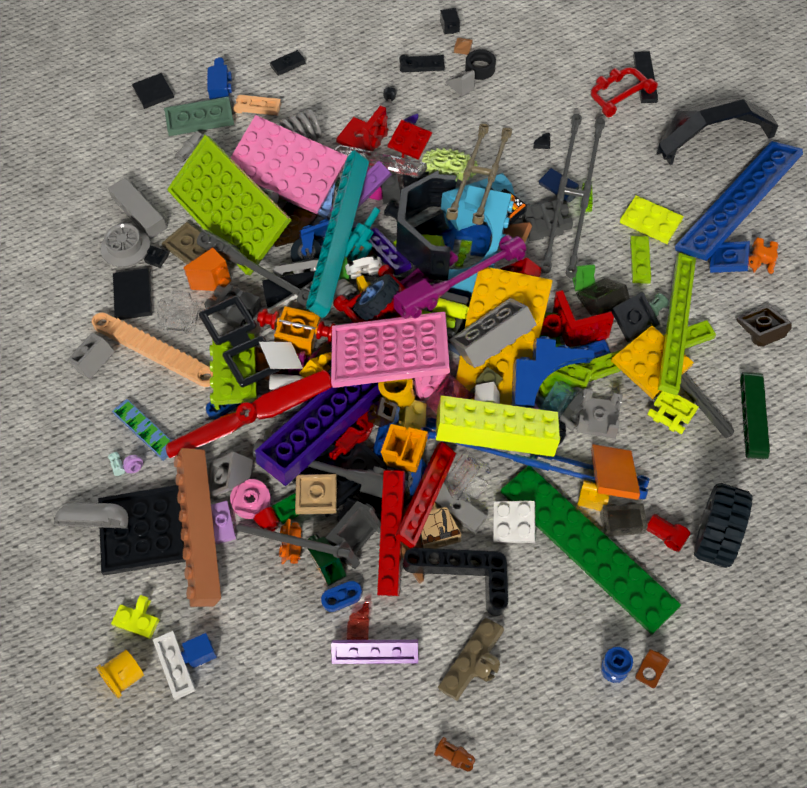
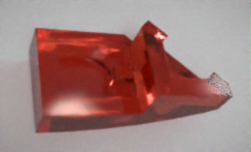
(359, 624)

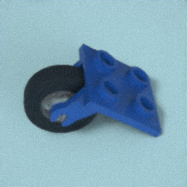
(307, 246)

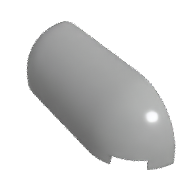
(92, 515)

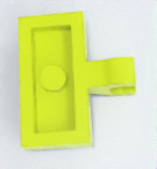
(136, 619)

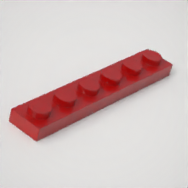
(425, 495)
(390, 546)

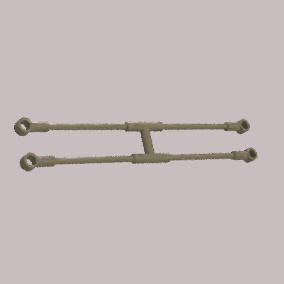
(478, 217)

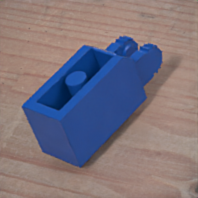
(218, 80)

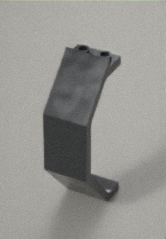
(425, 193)

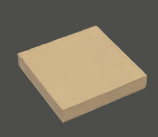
(316, 494)

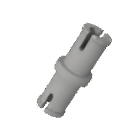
(189, 146)

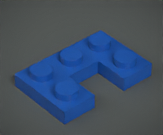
(478, 234)

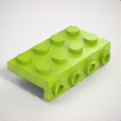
(224, 385)

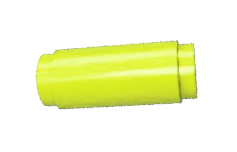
(451, 308)

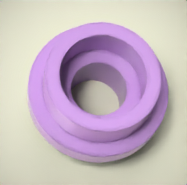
(132, 464)

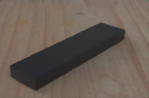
(643, 63)

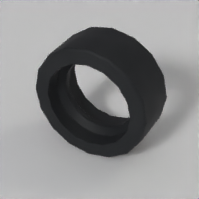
(481, 55)

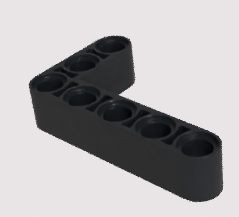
(465, 567)

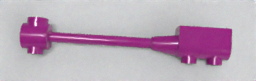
(422, 294)

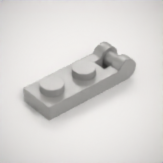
(296, 267)

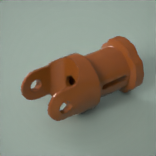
(457, 756)

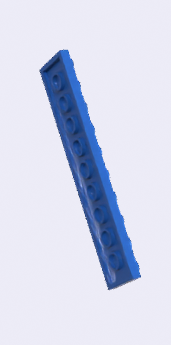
(738, 200)

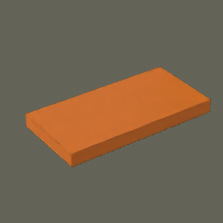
(615, 472)

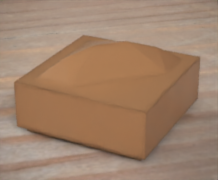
(463, 46)

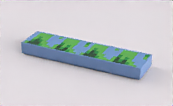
(142, 428)

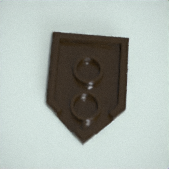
(299, 219)

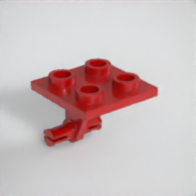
(409, 140)

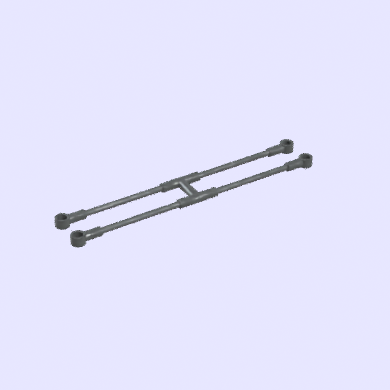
(585, 194)

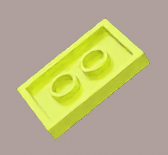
(651, 219)

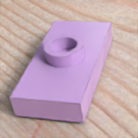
(222, 522)

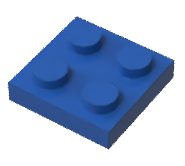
(731, 257)

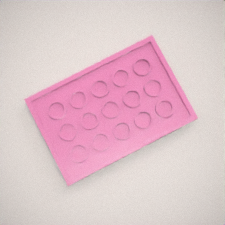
(288, 163)
(389, 350)

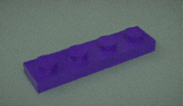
(387, 252)

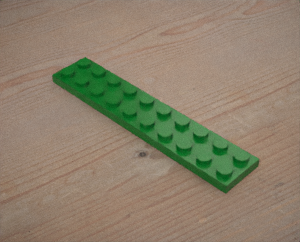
(593, 551)

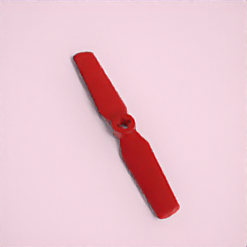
(264, 407)

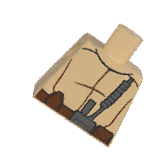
(440, 529)

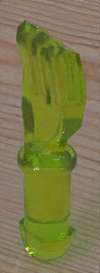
(464, 249)

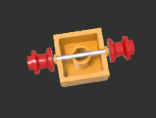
(296, 327)

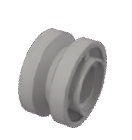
(344, 288)

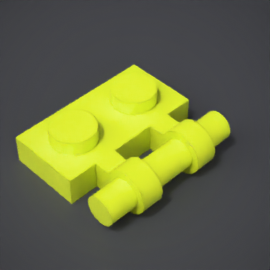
(676, 406)

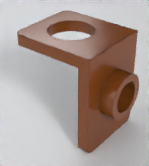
(656, 662)

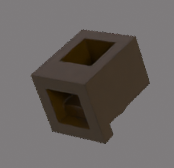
(377, 411)

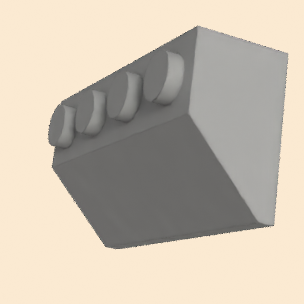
(493, 332)

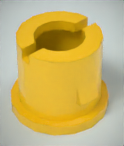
(403, 398)
(120, 673)

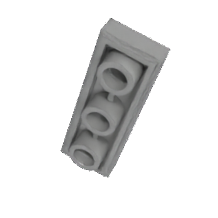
(466, 514)

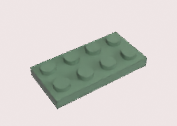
(198, 116)

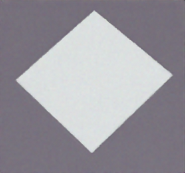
(281, 355)

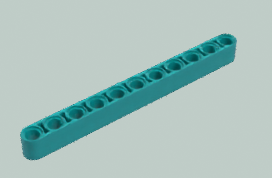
(337, 235)

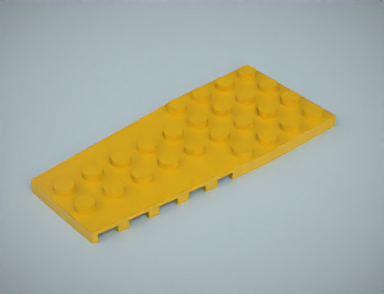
(490, 290)

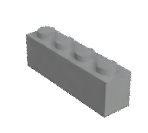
(137, 207)

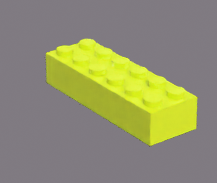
(497, 426)

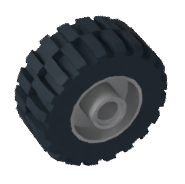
(723, 525)

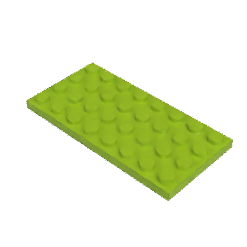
(228, 202)

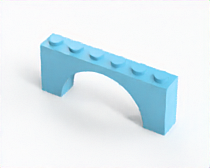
(496, 217)

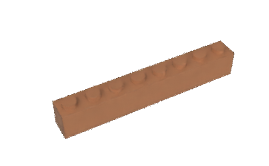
(197, 529)

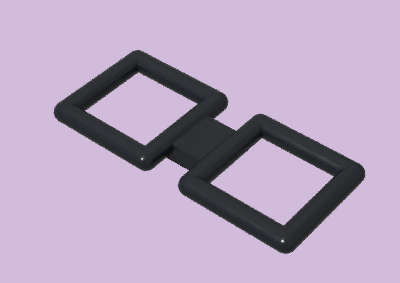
(237, 339)

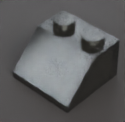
(603, 296)

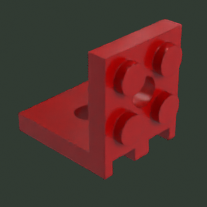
(373, 131)
(583, 330)

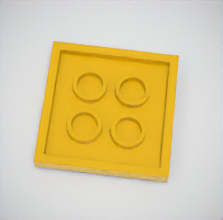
(643, 360)

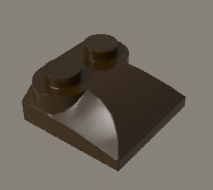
(765, 325)

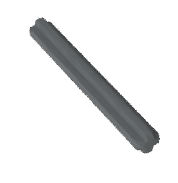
(706, 407)

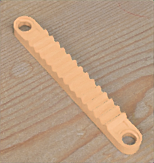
(152, 348)

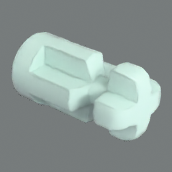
(116, 464)

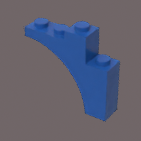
(545, 360)

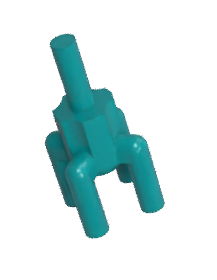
(361, 237)

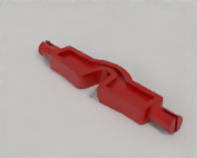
(353, 436)

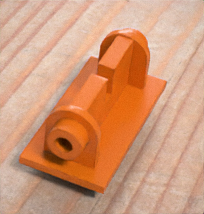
(290, 551)

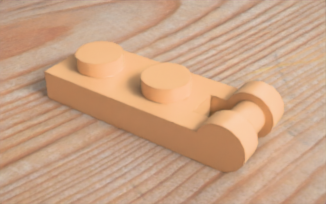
(257, 105)

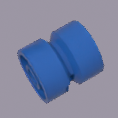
(616, 664)

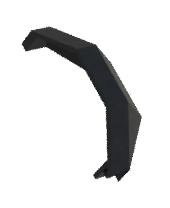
(694, 119)

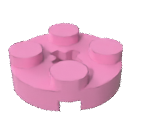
(245, 490)

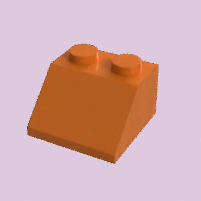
(207, 271)

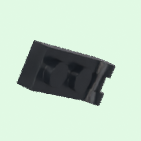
(421, 63)

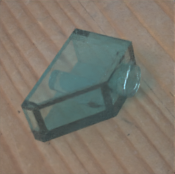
(559, 398)

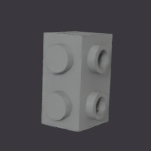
(90, 355)

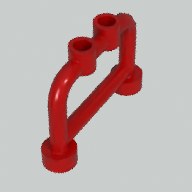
(609, 107)
(341, 303)

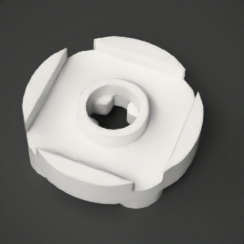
(363, 266)

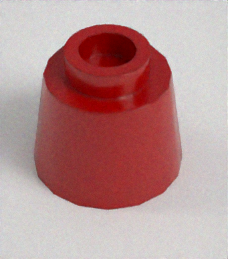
(267, 519)

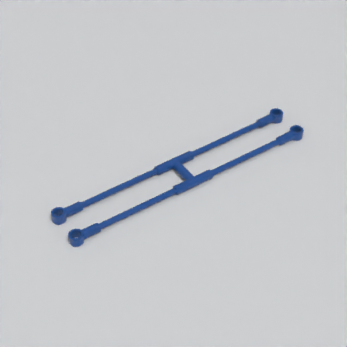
(643, 481)

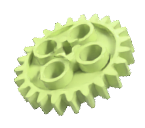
(447, 162)

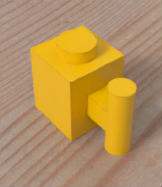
(316, 365)
(590, 498)

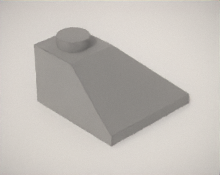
(228, 473)

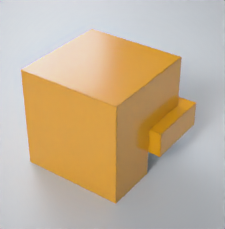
(404, 447)

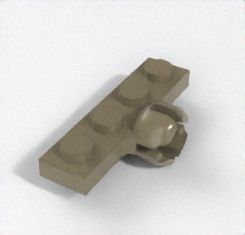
(474, 660)

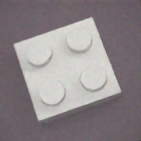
(514, 522)

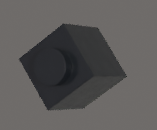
(449, 21)

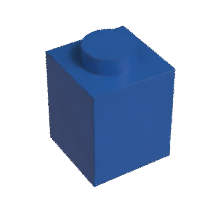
(198, 651)

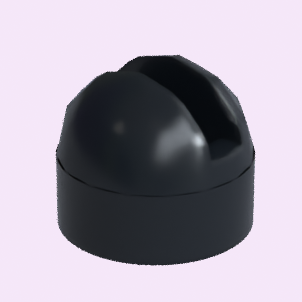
(389, 93)

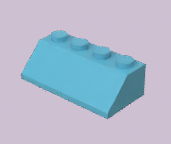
(465, 216)

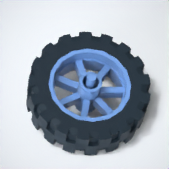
(376, 297)

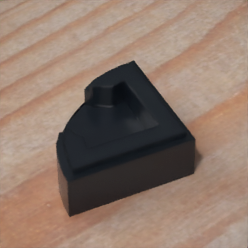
(542, 142)

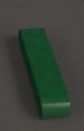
(754, 416)

